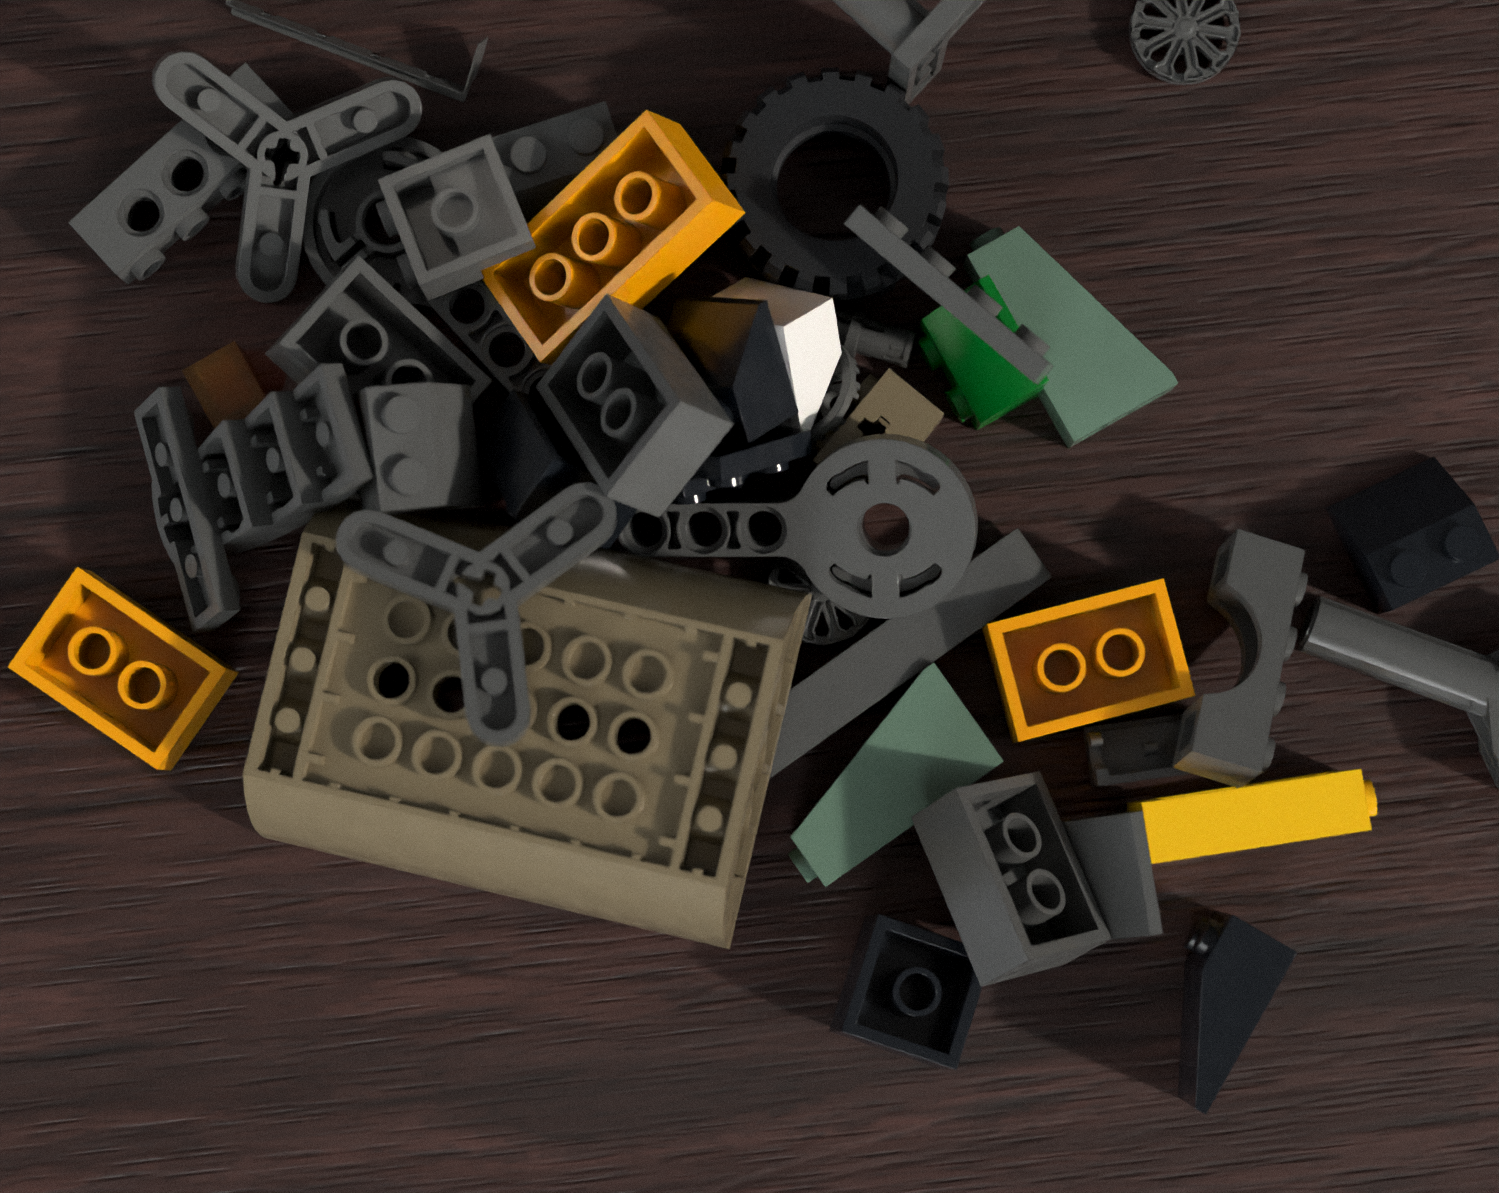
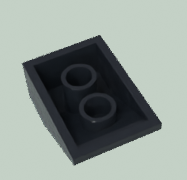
(1225, 993)

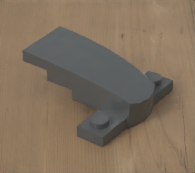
(247, 480)

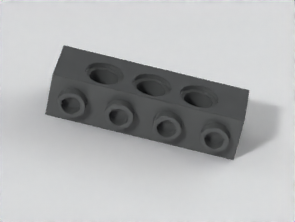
(152, 181)

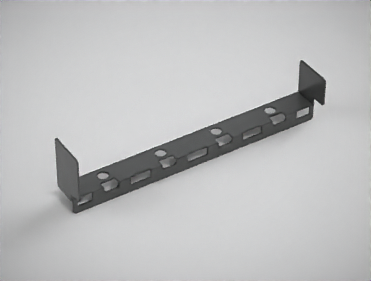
(360, 54)

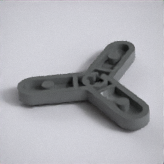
(246, 126)
(488, 634)

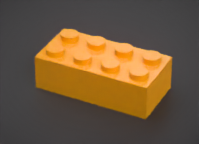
(615, 231)

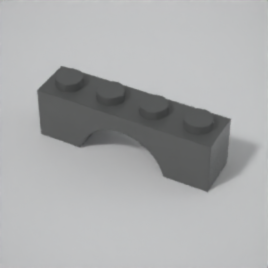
(1256, 591)

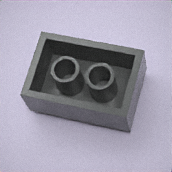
(374, 337)
(633, 406)
(1010, 877)

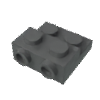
(453, 217)

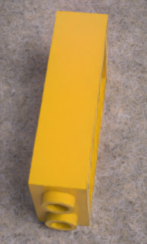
(1257, 814)

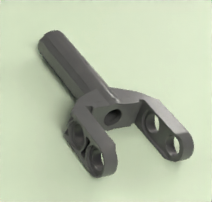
(1410, 662)

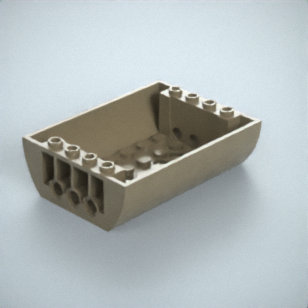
(546, 819)

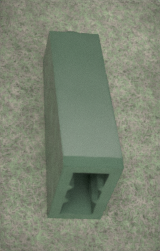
(1097, 362)
(905, 765)

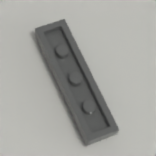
(932, 275)

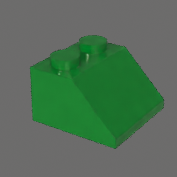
(979, 377)

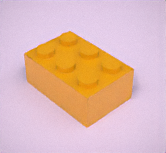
(1088, 660)
(123, 669)

